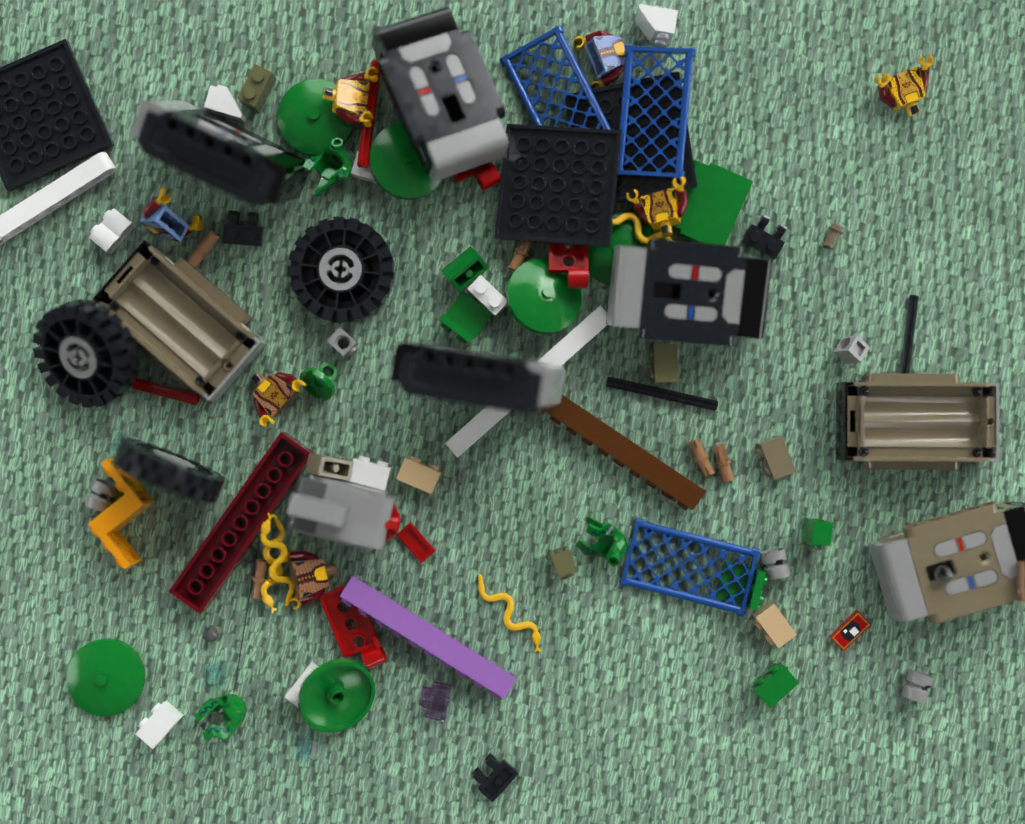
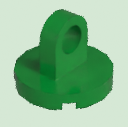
(318, 383)

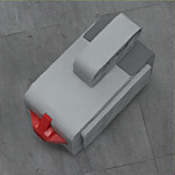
(343, 512)

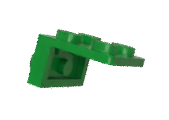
(465, 318)
(759, 581)

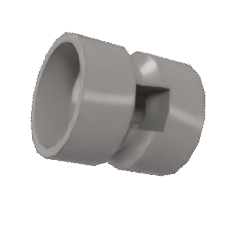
(96, 500)
(775, 563)
(917, 686)

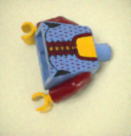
(606, 55)
(166, 223)

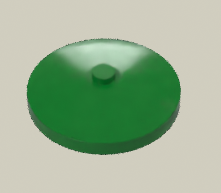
(308, 119)
(397, 165)
(622, 235)
(541, 298)
(105, 677)
(336, 695)

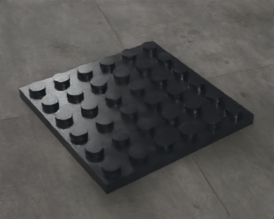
(610, 102)
(46, 116)
(558, 185)

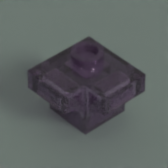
(435, 700)

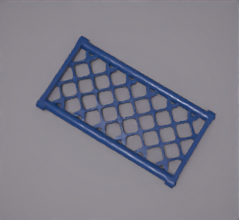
(558, 32)
(629, 52)
(739, 610)

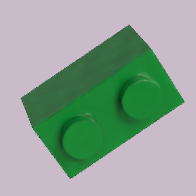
(465, 269)
(817, 532)
(774, 684)

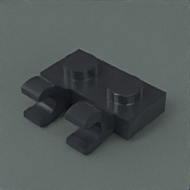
(240, 234)
(763, 241)
(498, 780)

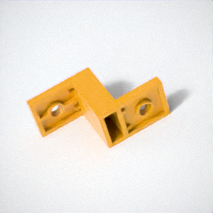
(119, 514)

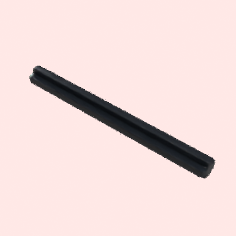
(909, 334)
(662, 393)

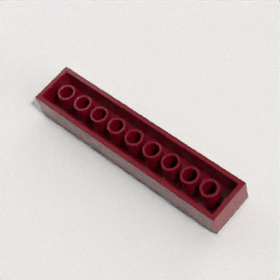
(241, 523)

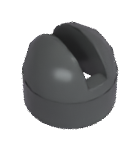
(938, 574)
(211, 634)

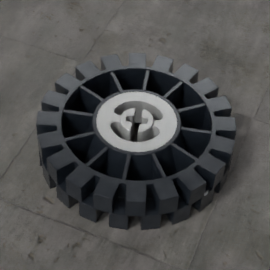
(312, 265)
(101, 347)
(168, 470)

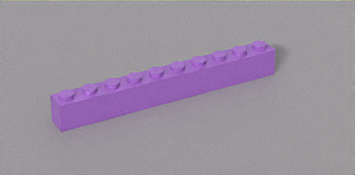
(428, 637)

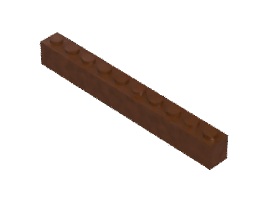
(625, 453)

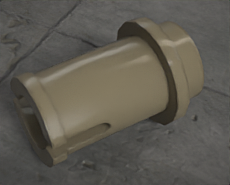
(832, 236)

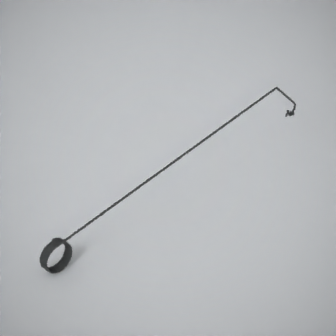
(203, 724)

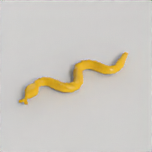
(637, 227)
(265, 529)
(266, 598)
(508, 612)

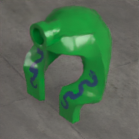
(331, 164)
(610, 544)
(234, 713)

